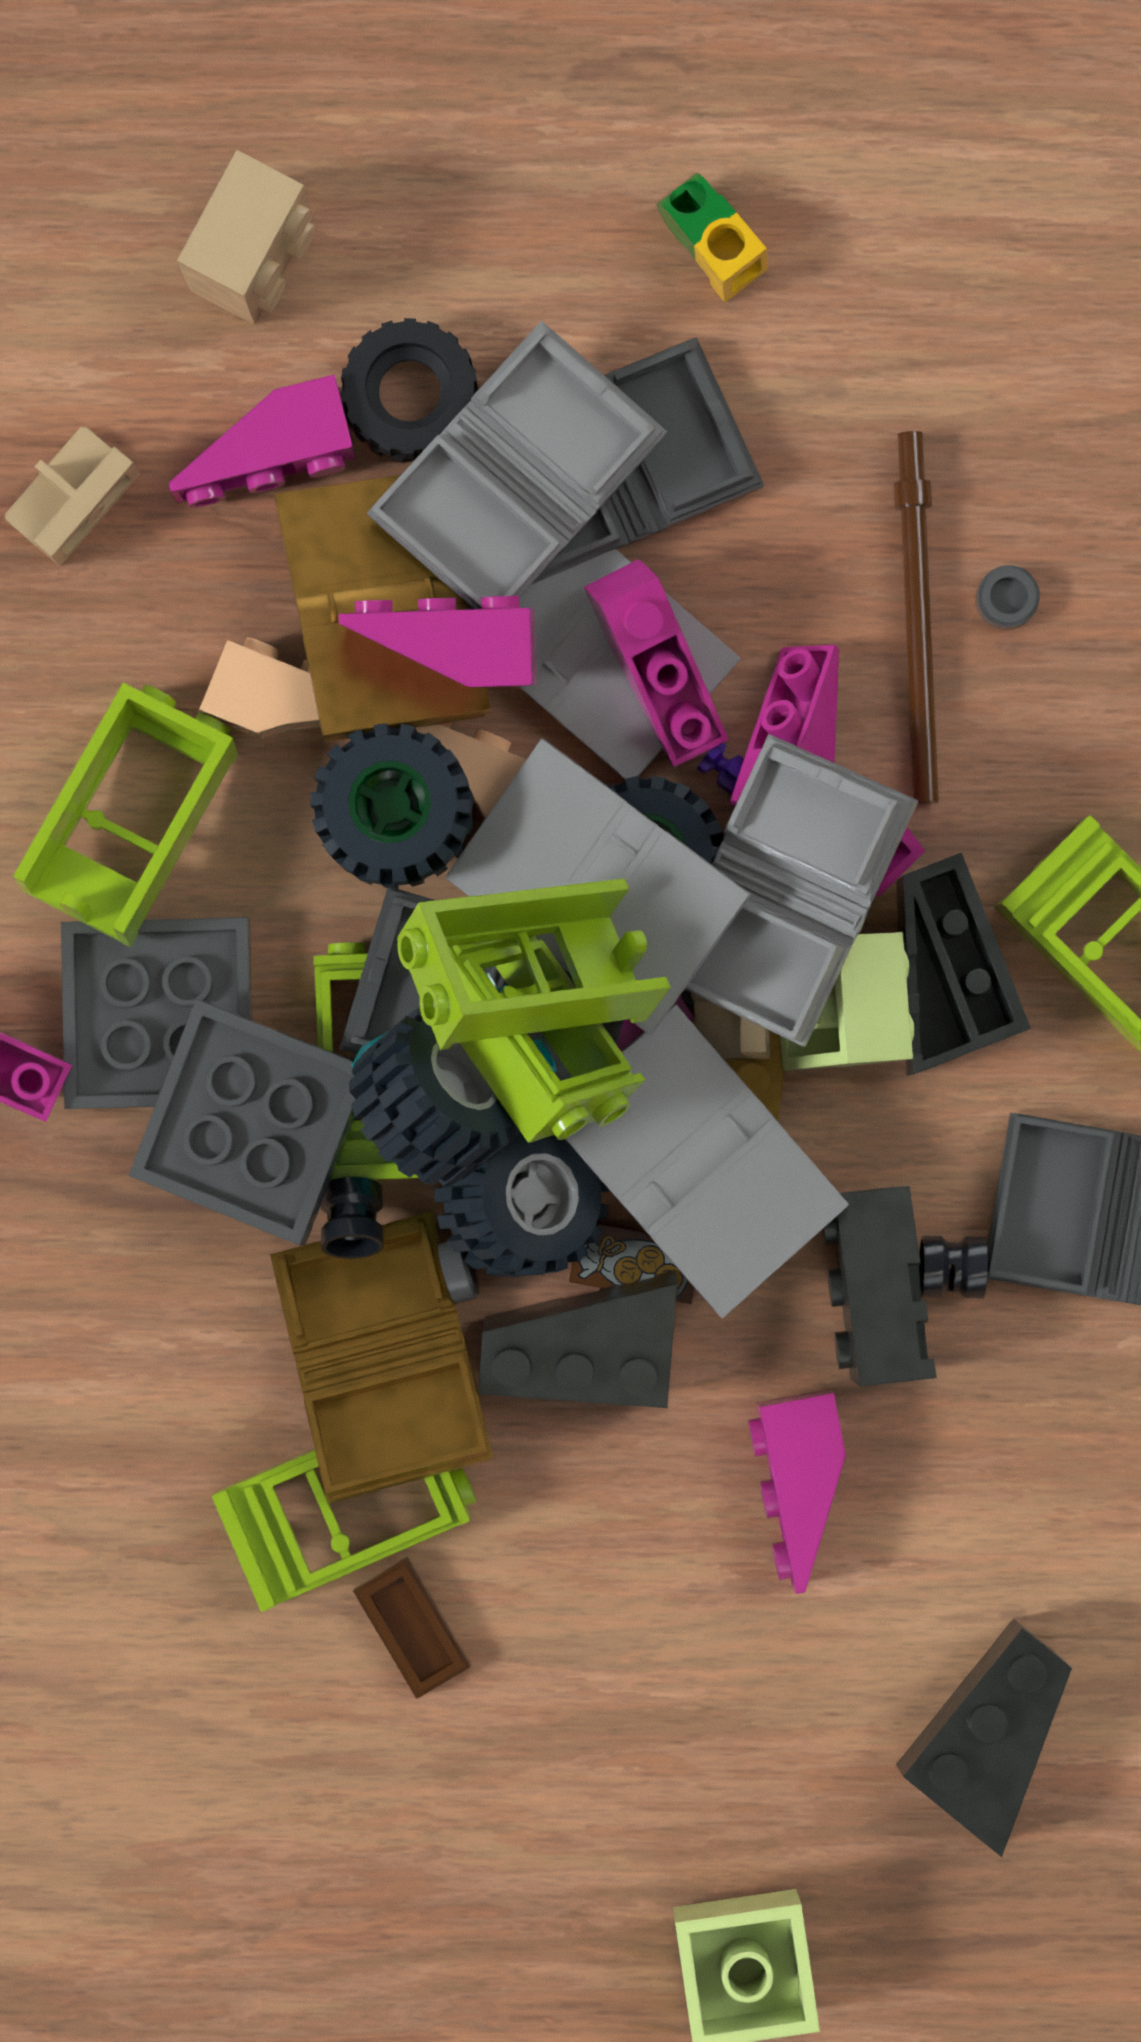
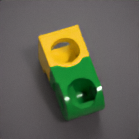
(714, 236)

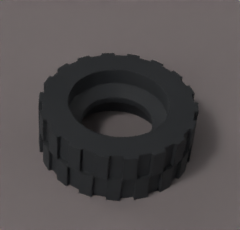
(383, 350)

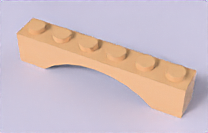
(272, 698)

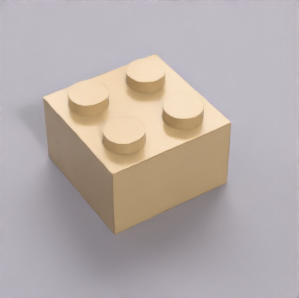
(247, 238)

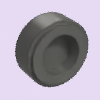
(1007, 597)
(459, 1276)

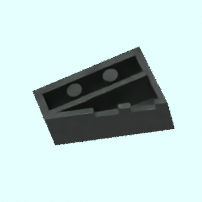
(956, 969)
(878, 1288)
(585, 1347)
(990, 1735)

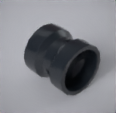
(351, 1218)
(967, 1266)

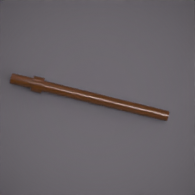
(912, 497)

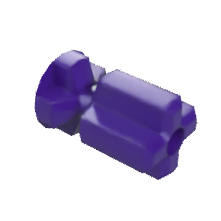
(727, 769)

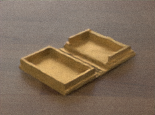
(345, 558)
(381, 1362)

